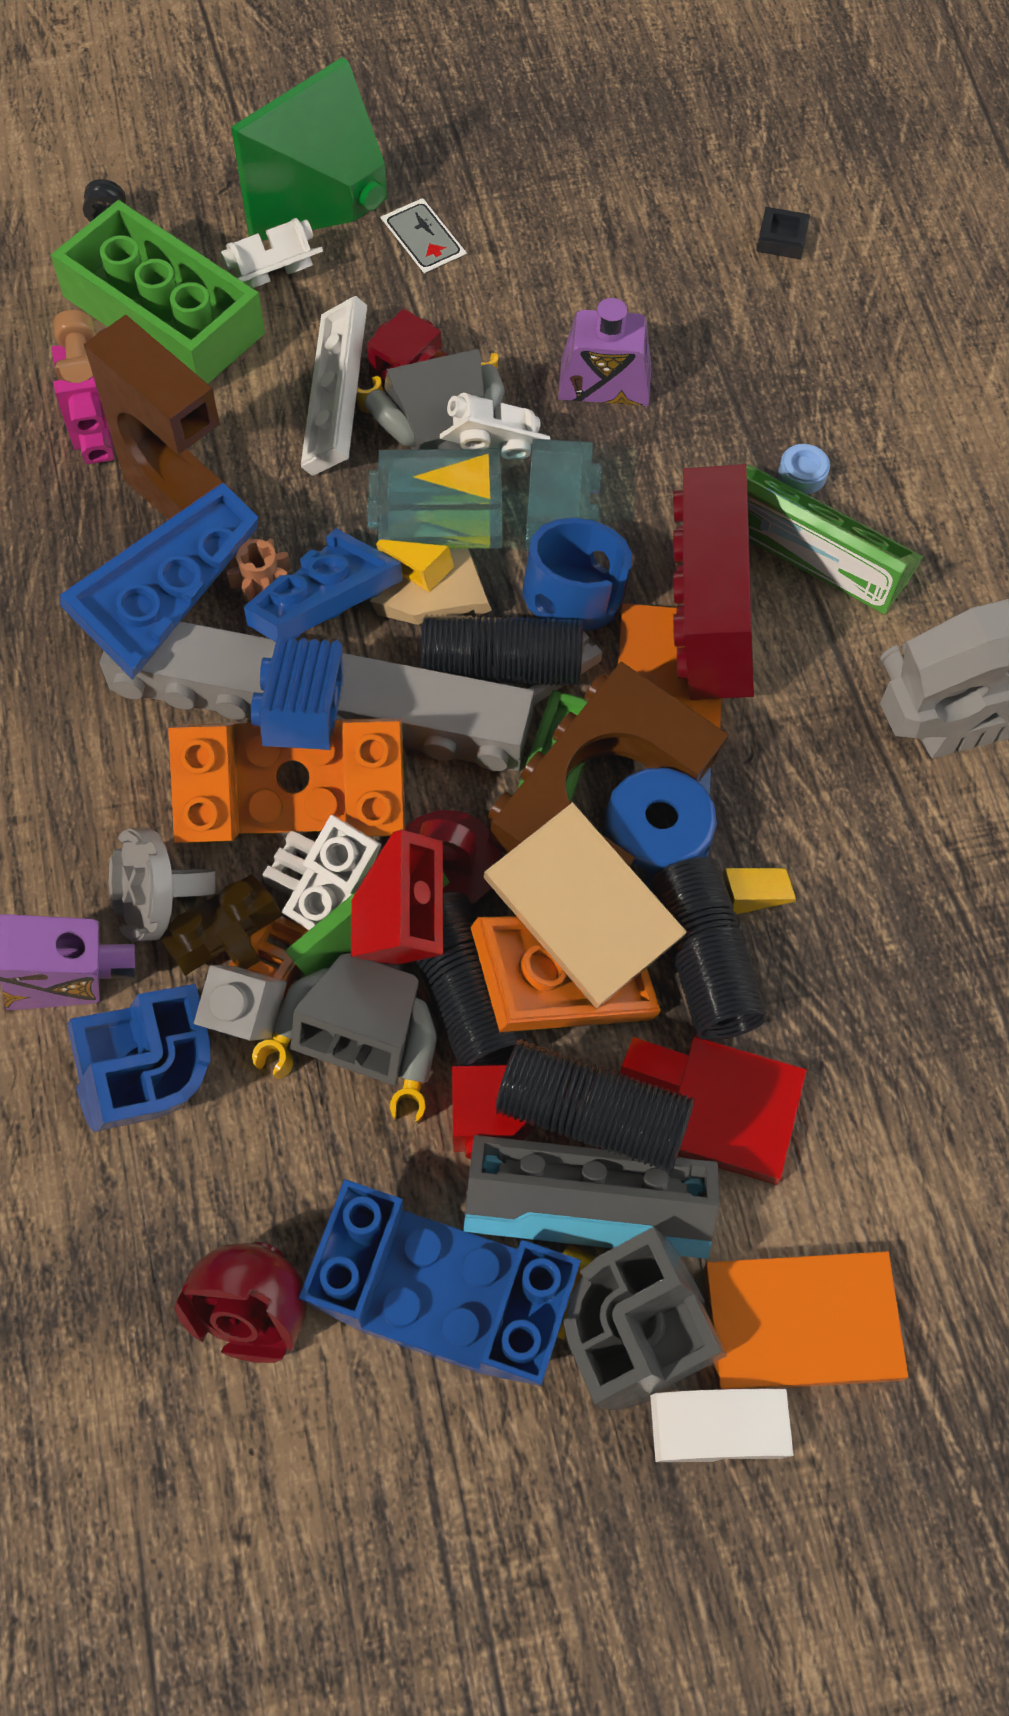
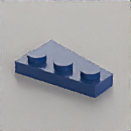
(322, 587)

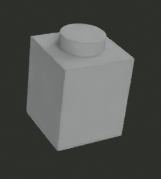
(240, 1002)

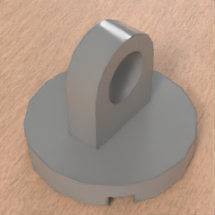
(145, 884)

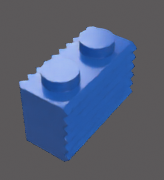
(299, 694)

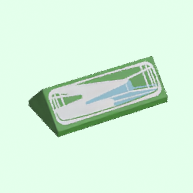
(827, 542)

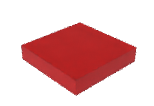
(740, 1109)

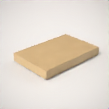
(584, 905)

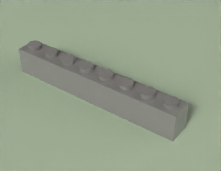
(439, 711)

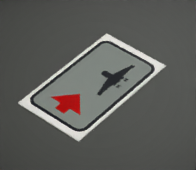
(423, 235)

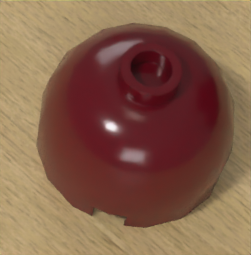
(244, 1298)

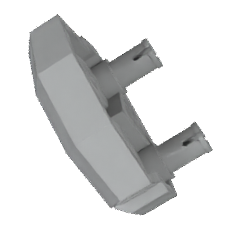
(952, 682)

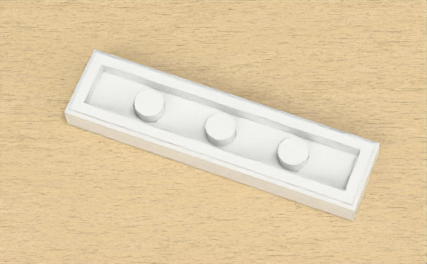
(334, 386)

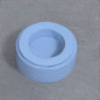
(804, 468)

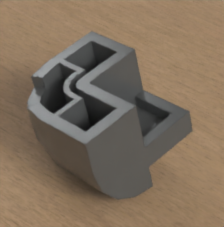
(638, 1323)

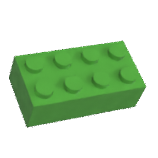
(170, 290)

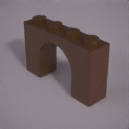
(153, 415)
(622, 718)

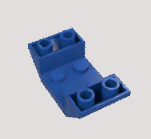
(439, 1287)

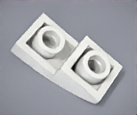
(333, 872)
(721, 1425)

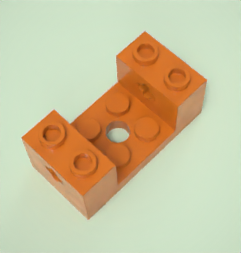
(232, 787)

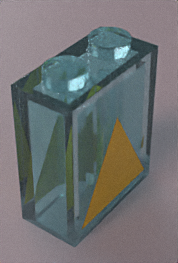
(437, 497)

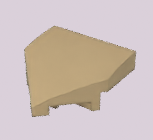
(454, 595)

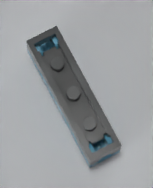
(588, 1196)

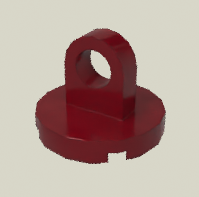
(465, 851)

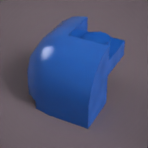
(140, 1058)

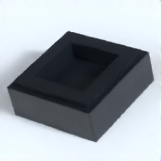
(783, 233)

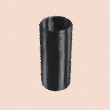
(519, 650)
(711, 962)
(462, 991)
(618, 1115)

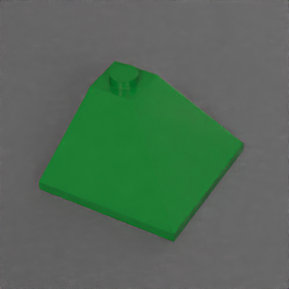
(310, 155)

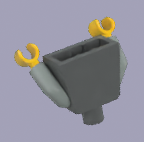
(420, 392)
(360, 1020)

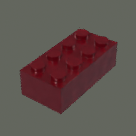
(713, 583)

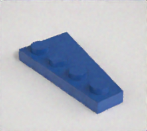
(154, 583)

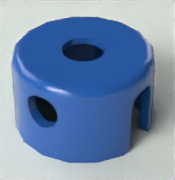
(568, 581)
(654, 847)

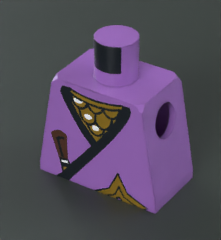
(607, 357)
(57, 961)

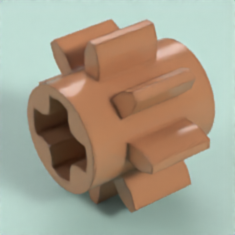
(256, 567)

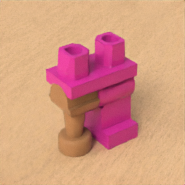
(77, 388)

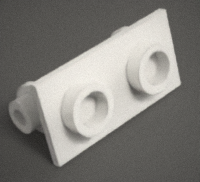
(287, 249)
(477, 429)

